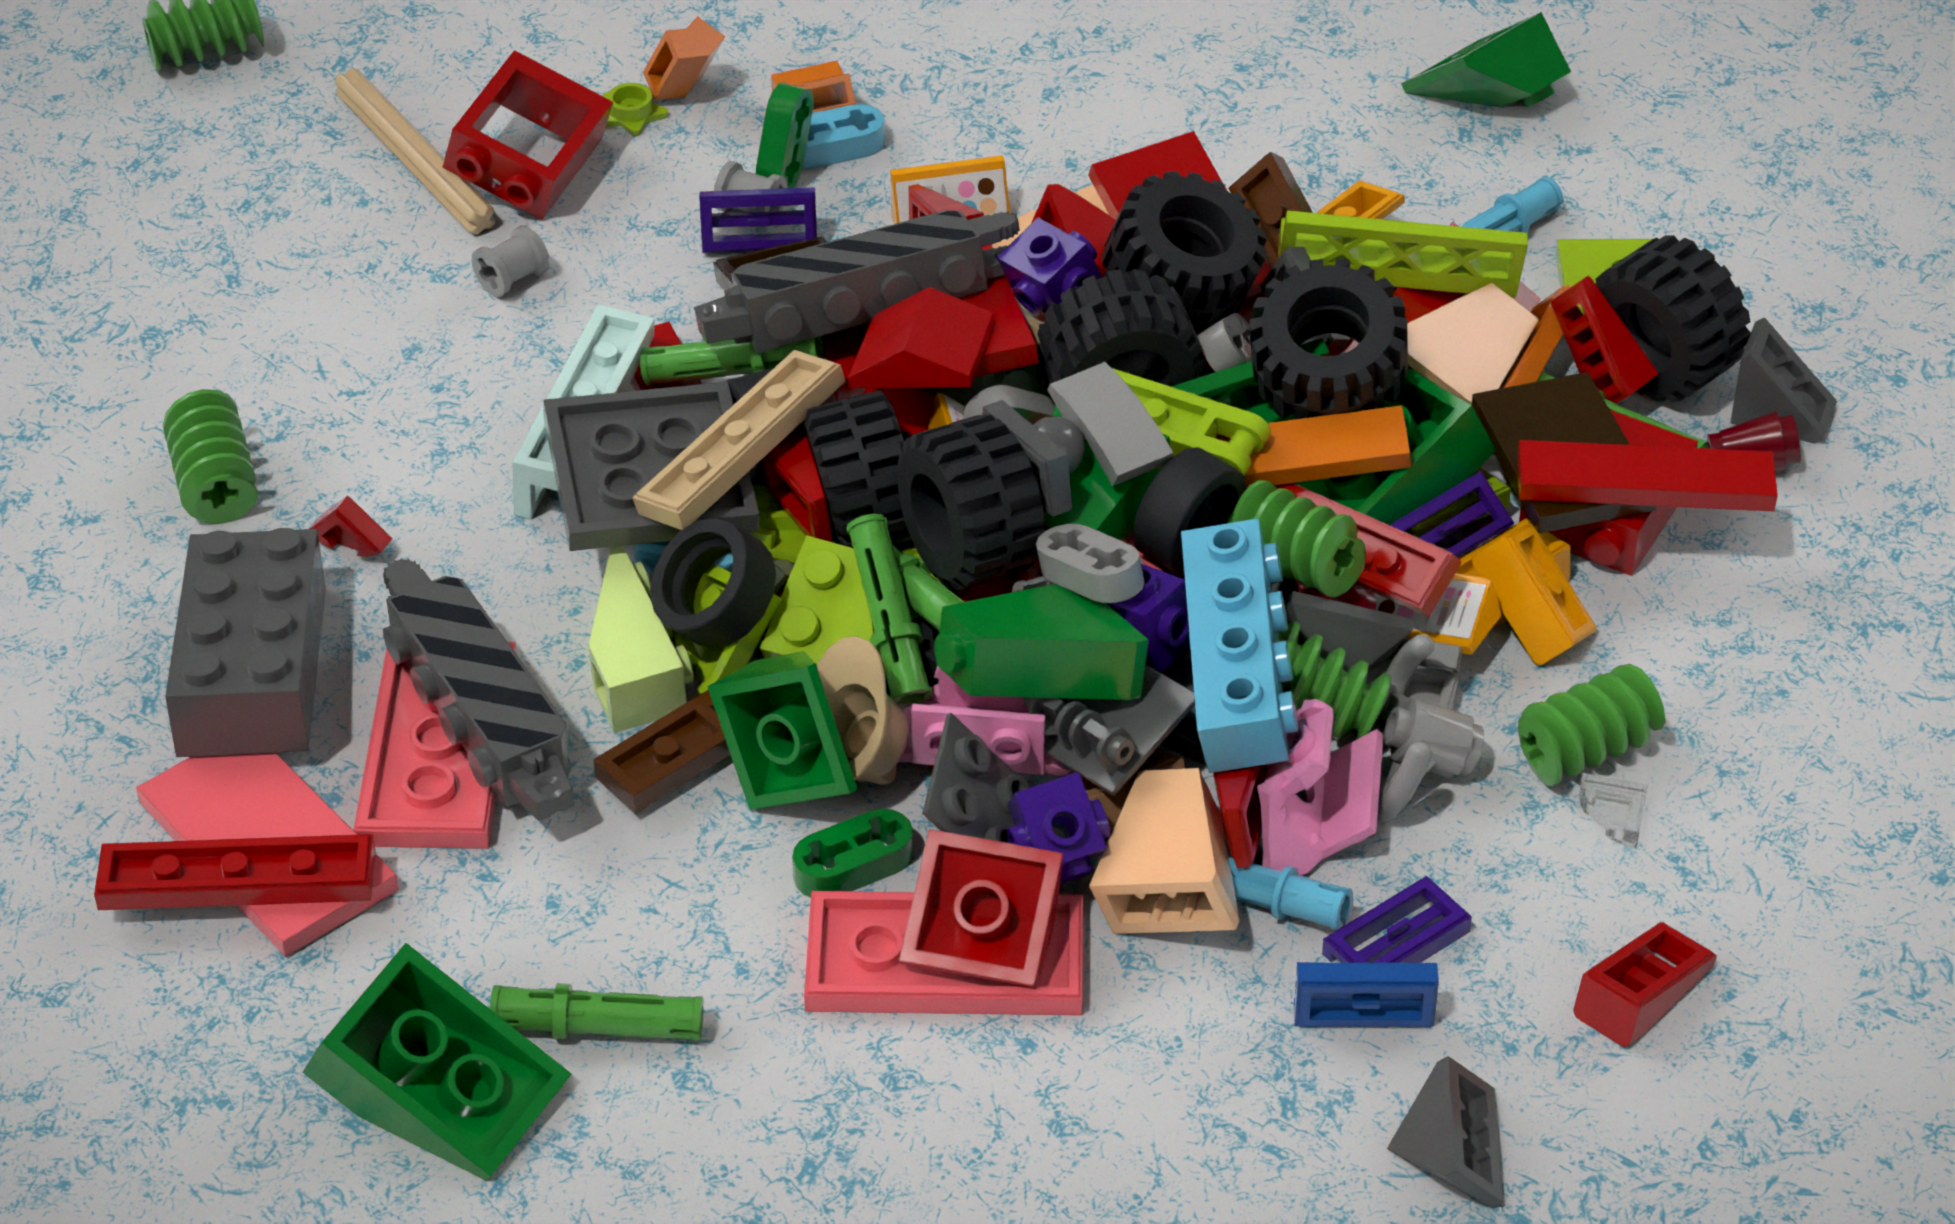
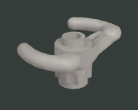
(1421, 735)

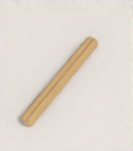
(414, 151)

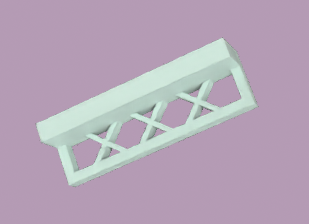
(599, 364)

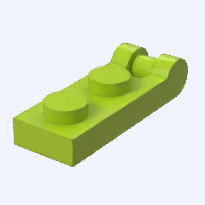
(1197, 420)

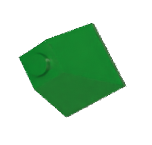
(1497, 68)
(781, 732)

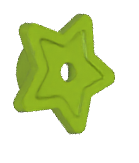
(633, 107)

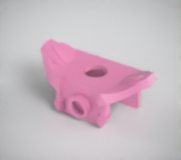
(998, 721)
(1339, 790)

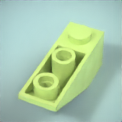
(631, 651)

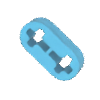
(844, 135)

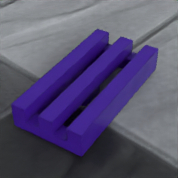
(756, 198)
(1488, 503)
(1408, 939)

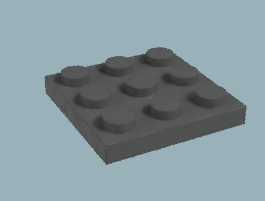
(616, 444)

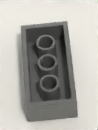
(246, 643)

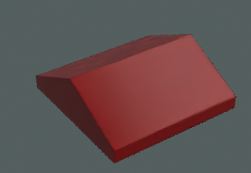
(923, 344)
(983, 908)

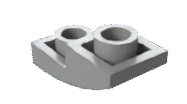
(1111, 422)

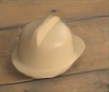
(867, 719)

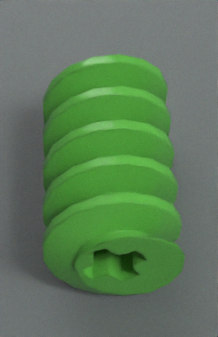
(199, 26)
(210, 456)
(1311, 539)
(1323, 679)
(1589, 723)

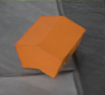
(681, 59)
(826, 81)

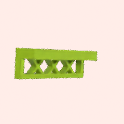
(1411, 252)

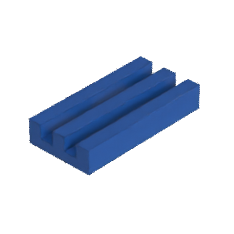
(1365, 994)

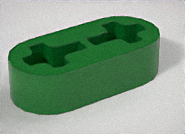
(785, 133)
(853, 852)

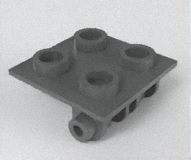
(1112, 737)
(970, 786)

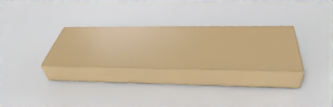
(738, 440)

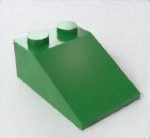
(1444, 448)
(436, 1066)

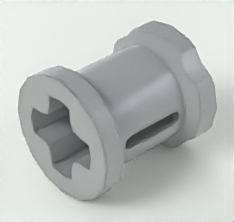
(735, 178)
(510, 261)

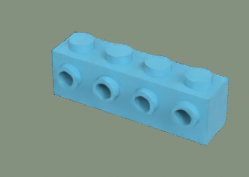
(1236, 647)

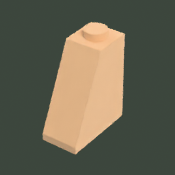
(1470, 341)
(1167, 859)

